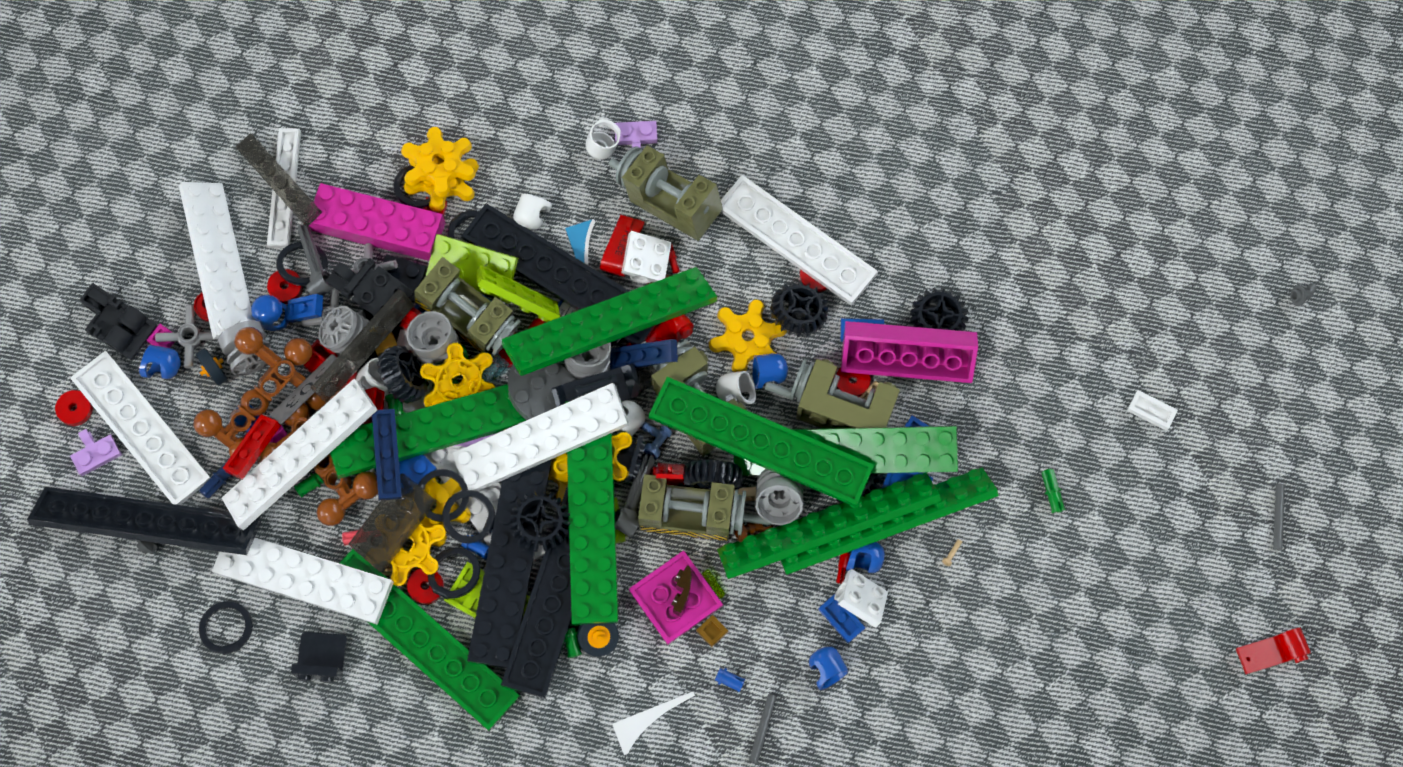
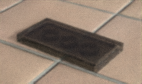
(392, 524)

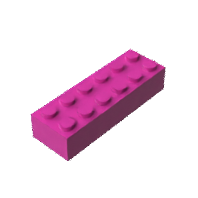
(377, 222)
(909, 352)

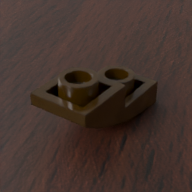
(683, 584)

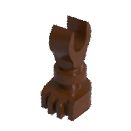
(750, 528)

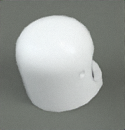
(600, 144)
(528, 211)
(369, 376)
(733, 384)
(635, 416)

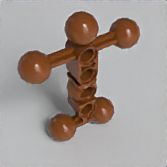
(249, 342)
(331, 510)

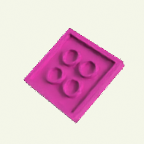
(658, 591)

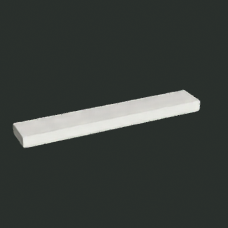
(280, 214)

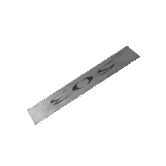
(301, 393)

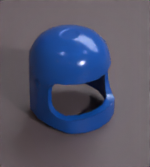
(267, 311)
(163, 360)
(770, 368)
(867, 557)
(830, 666)

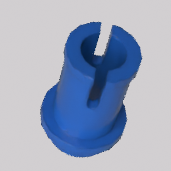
(477, 548)
(729, 679)

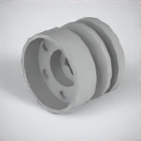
(340, 328)
(430, 336)
(598, 362)
(241, 363)
(778, 498)

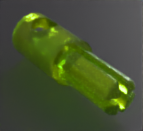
(713, 583)

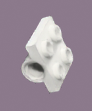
(645, 258)
(862, 597)

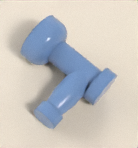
(660, 436)

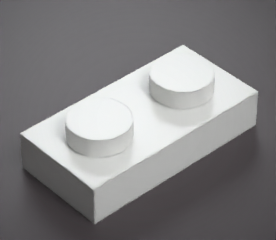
(1152, 410)

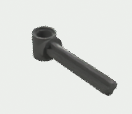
(318, 277)
(626, 517)

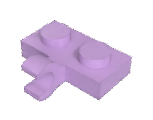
(637, 133)
(95, 453)

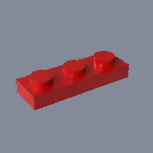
(251, 446)

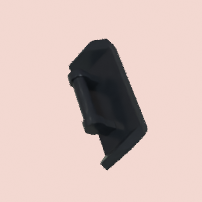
(624, 378)

